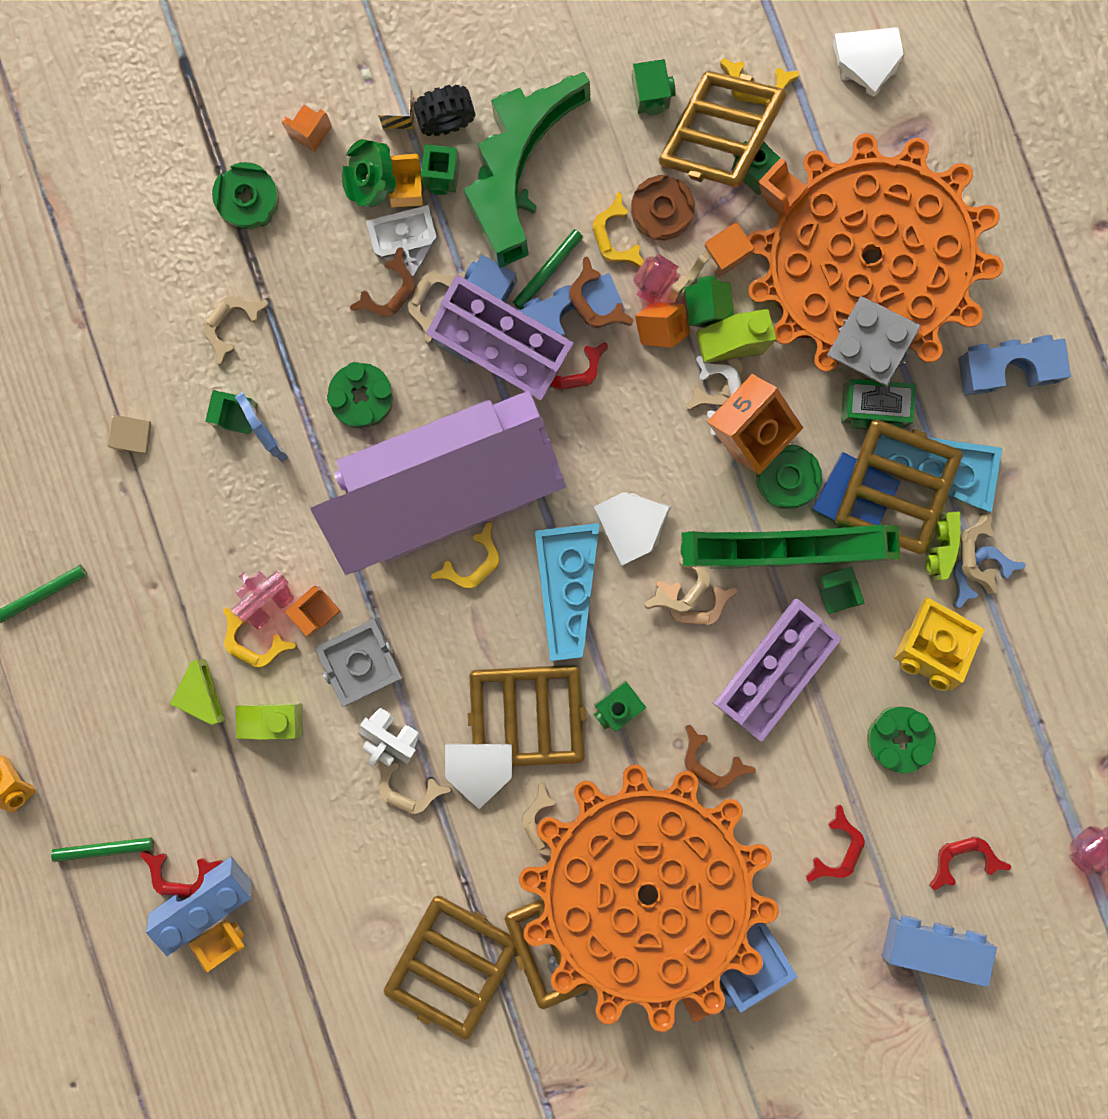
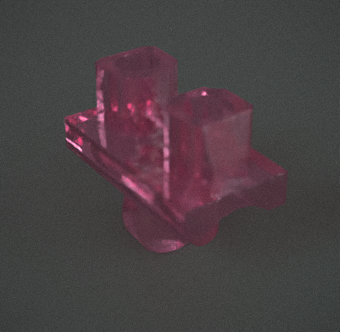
(250, 607)

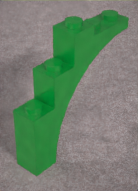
(504, 157)
(790, 548)

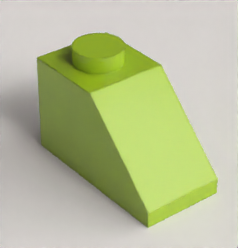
(737, 336)
(269, 721)

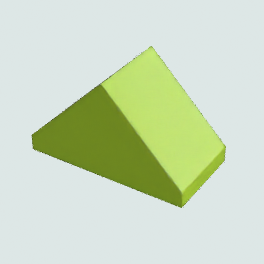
(198, 695)

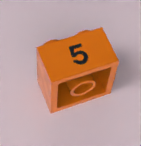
(755, 424)

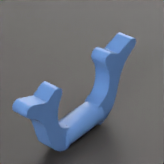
(260, 430)
(987, 552)

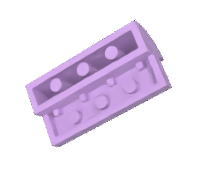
(499, 337)
(777, 670)

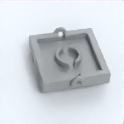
(874, 341)
(358, 662)

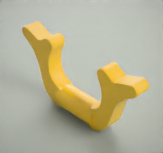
(734, 69)
(606, 250)
(482, 571)
(246, 655)

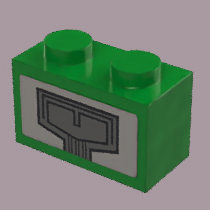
(872, 401)

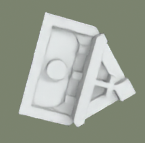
(868, 56)
(405, 229)
(632, 524)
(478, 769)

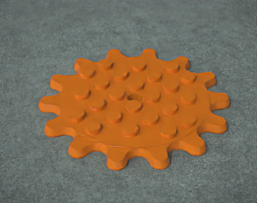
(882, 205)
(657, 949)

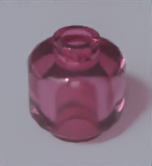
(656, 278)
(1091, 851)

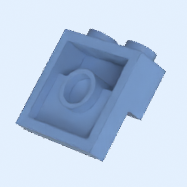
(746, 990)

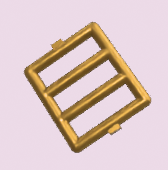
(747, 152)
(940, 484)
(540, 675)
(526, 961)
(409, 963)

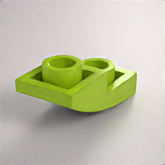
(942, 559)

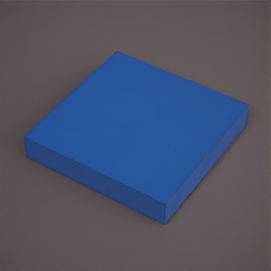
(835, 486)

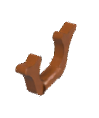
(401, 295)
(590, 317)
(705, 774)

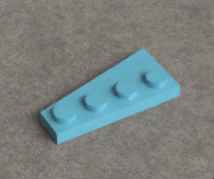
(976, 474)
(566, 578)

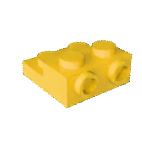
(939, 645)

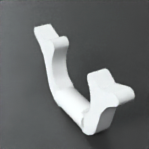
(731, 374)

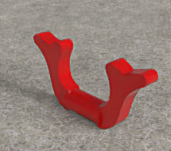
(585, 378)
(956, 848)
(852, 855)
(170, 888)

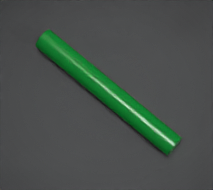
(548, 269)
(42, 593)
(102, 849)

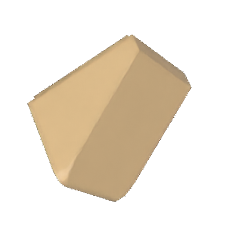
(128, 434)

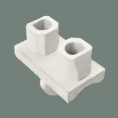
(376, 731)

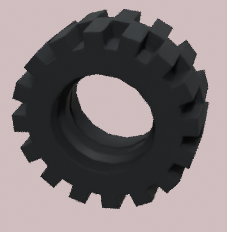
(444, 110)

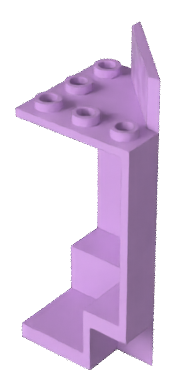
(438, 482)

